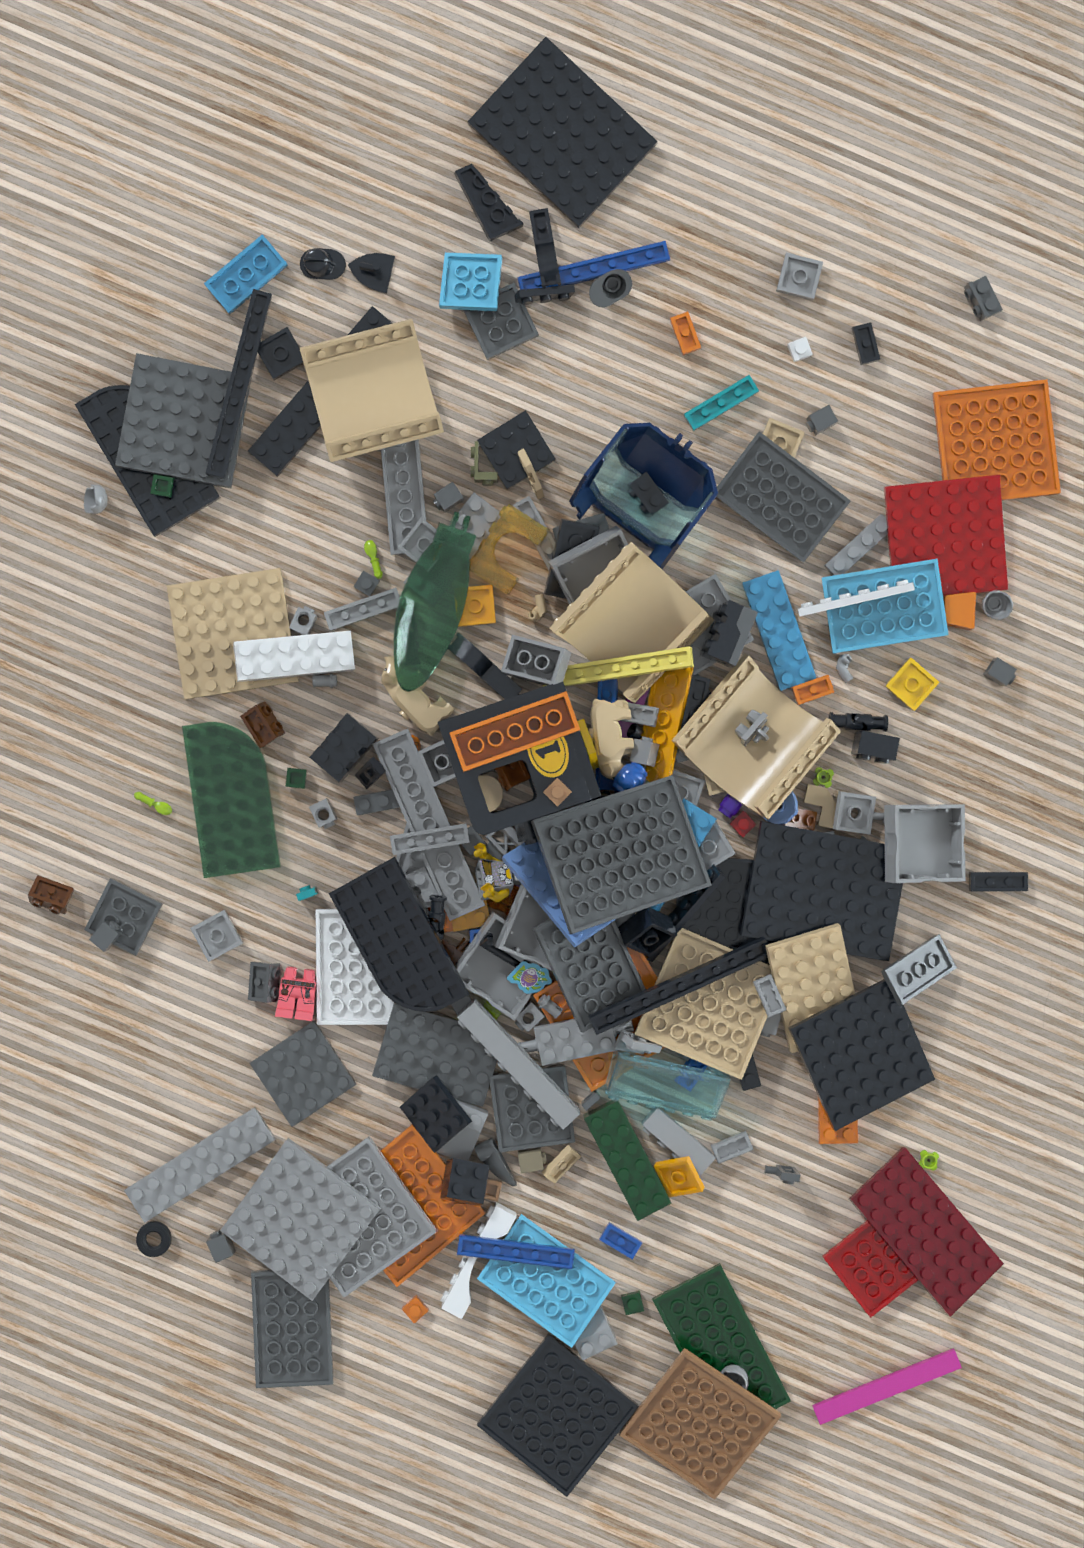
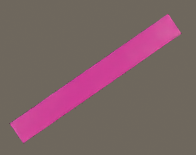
(886, 1386)

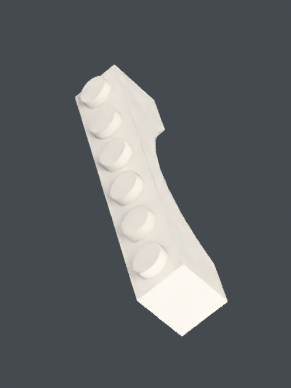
(459, 1297)

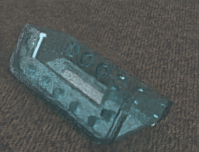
(666, 1085)

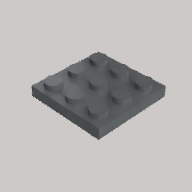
(502, 328)
(128, 909)

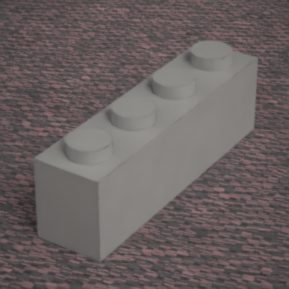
(677, 1139)

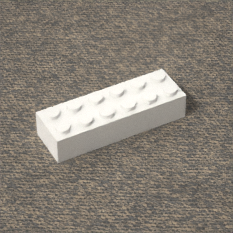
(293, 656)

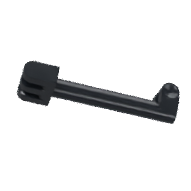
(486, 943)

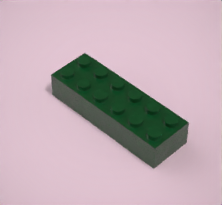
(627, 1159)

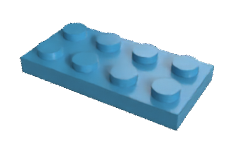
(245, 272)

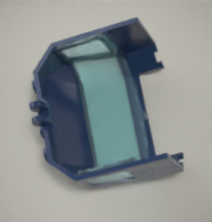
(674, 469)

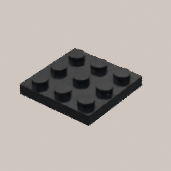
(505, 441)
(435, 1114)

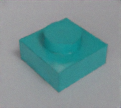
(306, 892)

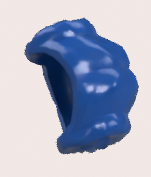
(629, 777)

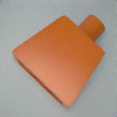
(960, 610)

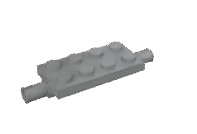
(565, 1042)

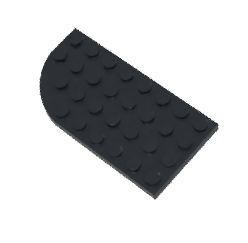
(104, 417)
(398, 939)

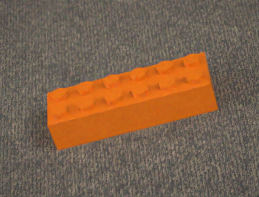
(514, 731)

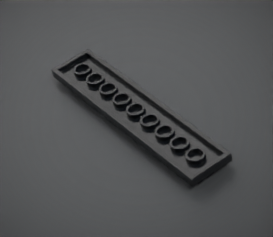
(299, 418)

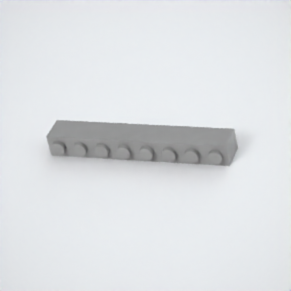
(518, 1064)

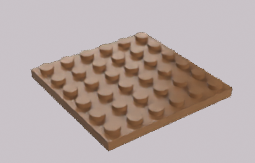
(700, 1424)

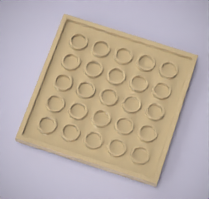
(216, 614)
(714, 1022)

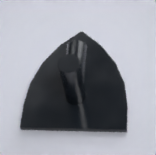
(373, 270)

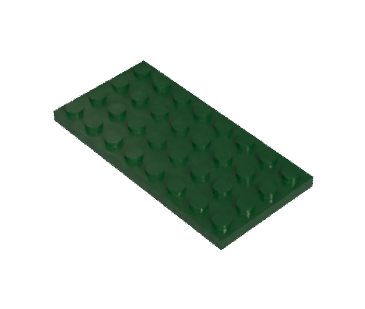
(713, 1325)

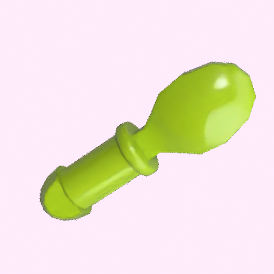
(371, 550)
(161, 807)

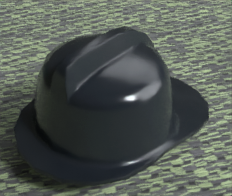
(322, 264)

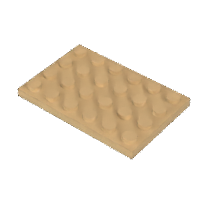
(810, 974)

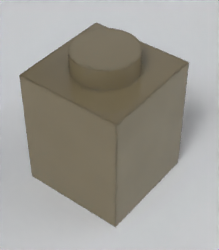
(531, 1160)

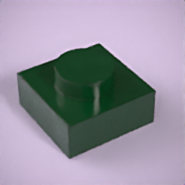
(162, 486)
(296, 778)
(632, 1303)

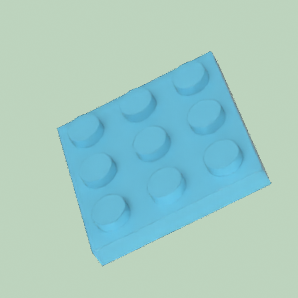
(470, 281)

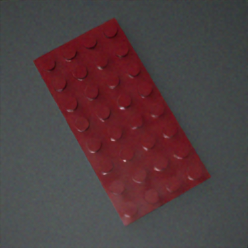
(926, 1231)

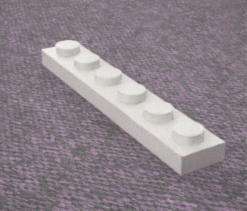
(847, 599)

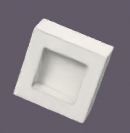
(799, 349)

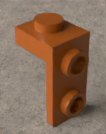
(804, 819)

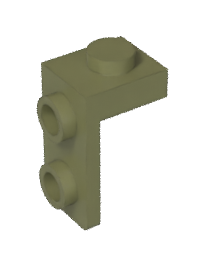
(485, 478)

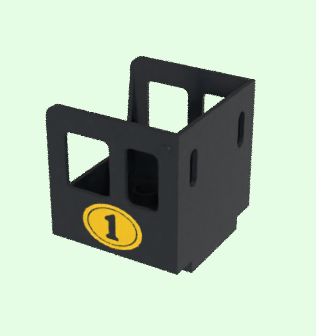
(559, 758)

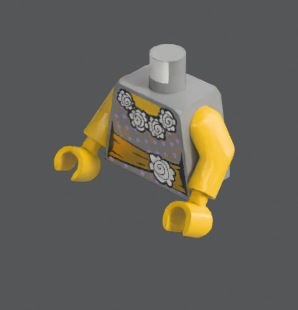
(493, 876)

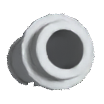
(324, 680)
(550, 1006)

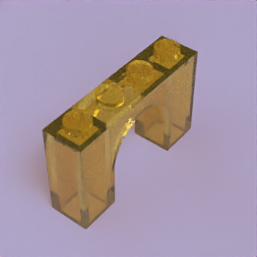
(485, 563)

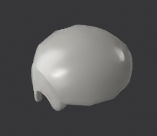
(95, 499)
(997, 605)
(736, 1374)

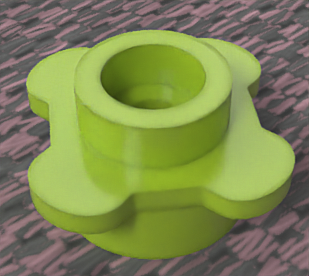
(828, 777)
(932, 1165)

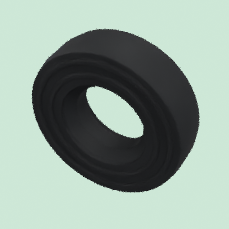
(153, 1251)

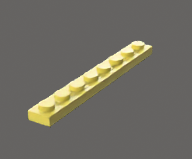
(629, 666)

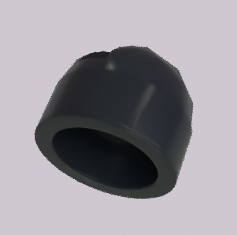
(635, 731)

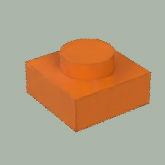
(415, 1309)

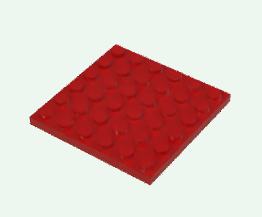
(951, 523)

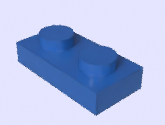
(620, 1240)

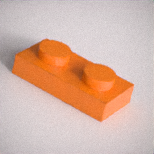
(685, 333)
(812, 689)

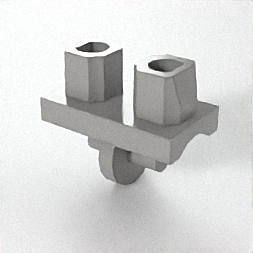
(757, 721)

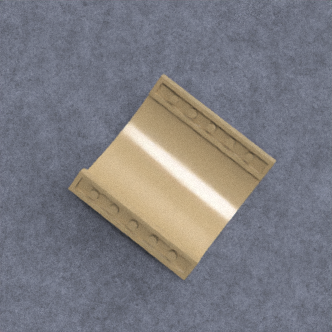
(371, 390)
(629, 613)
(760, 772)

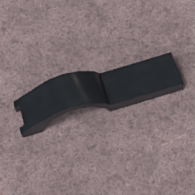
(544, 247)
(484, 667)

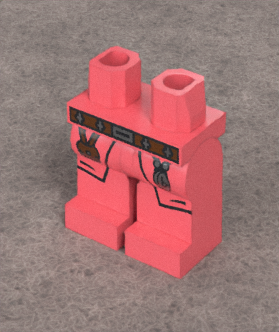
(297, 988)

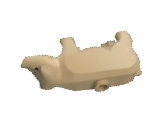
(415, 704)
(608, 735)

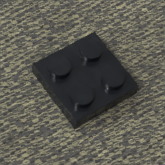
(280, 353)

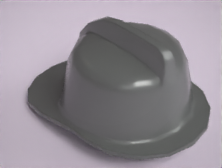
(610, 288)

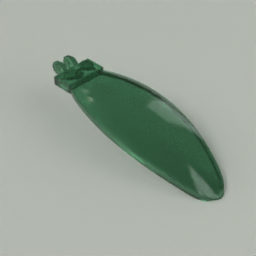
(432, 604)

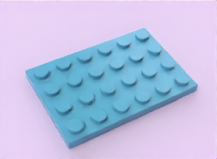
(891, 618)
(551, 1296)

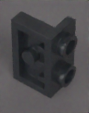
(647, 494)

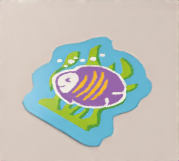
(530, 977)

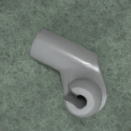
(842, 667)

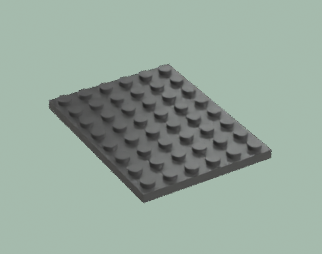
(621, 854)

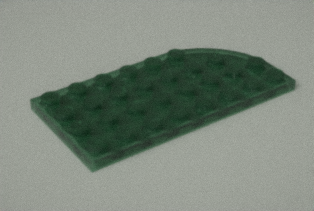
(230, 800)

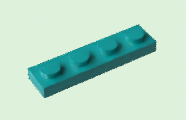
(721, 403)

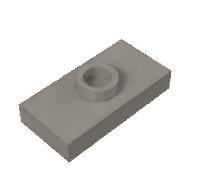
(643, 714)
(769, 995)
(732, 1147)

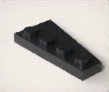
(486, 204)

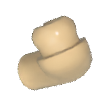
(539, 610)

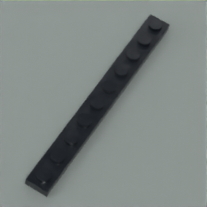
(238, 384)
(678, 986)

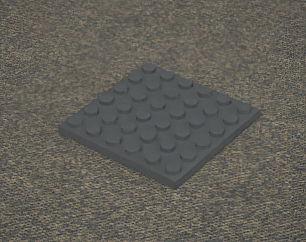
(174, 420)

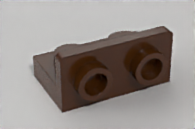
(262, 724)
(50, 895)

